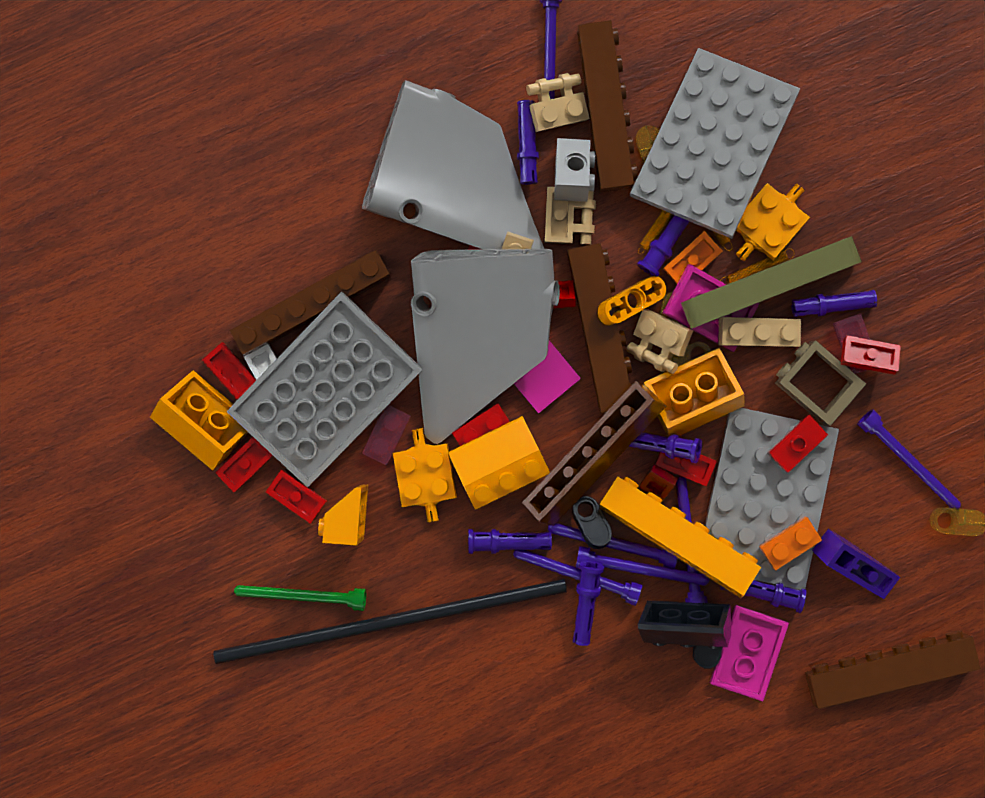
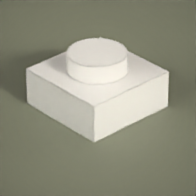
(260, 360)

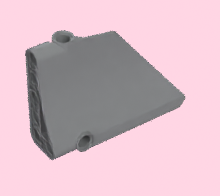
(451, 170)
(482, 327)

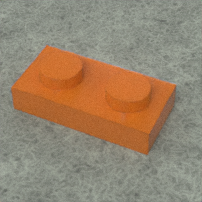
(698, 253)
(790, 543)

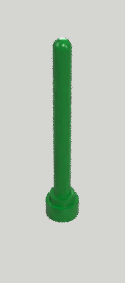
(354, 599)

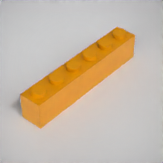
(679, 536)

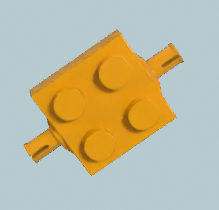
(771, 222)
(424, 475)

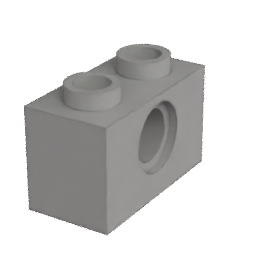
(571, 156)

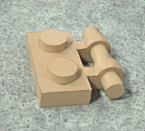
(559, 111)
(560, 217)
(663, 333)

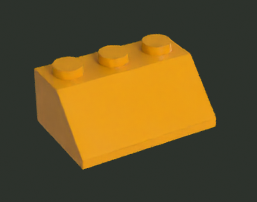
(696, 393)
(198, 420)
(498, 462)
(346, 519)

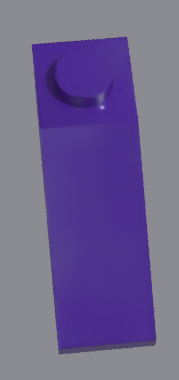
(855, 564)

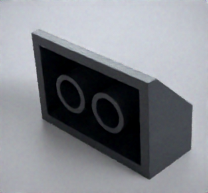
(686, 624)

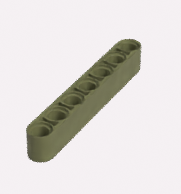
(770, 282)

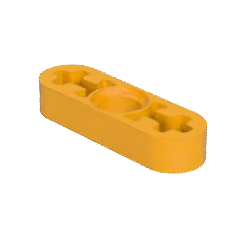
(621, 300)

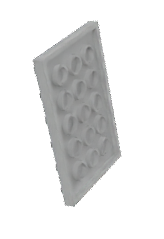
(715, 142)
(324, 389)
(758, 499)

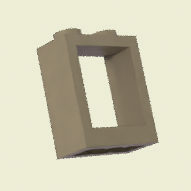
(839, 402)

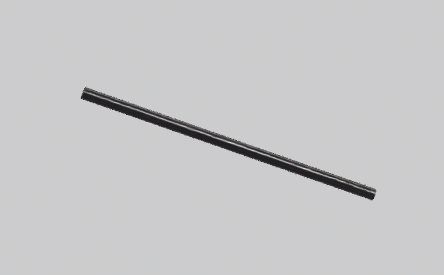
(389, 621)

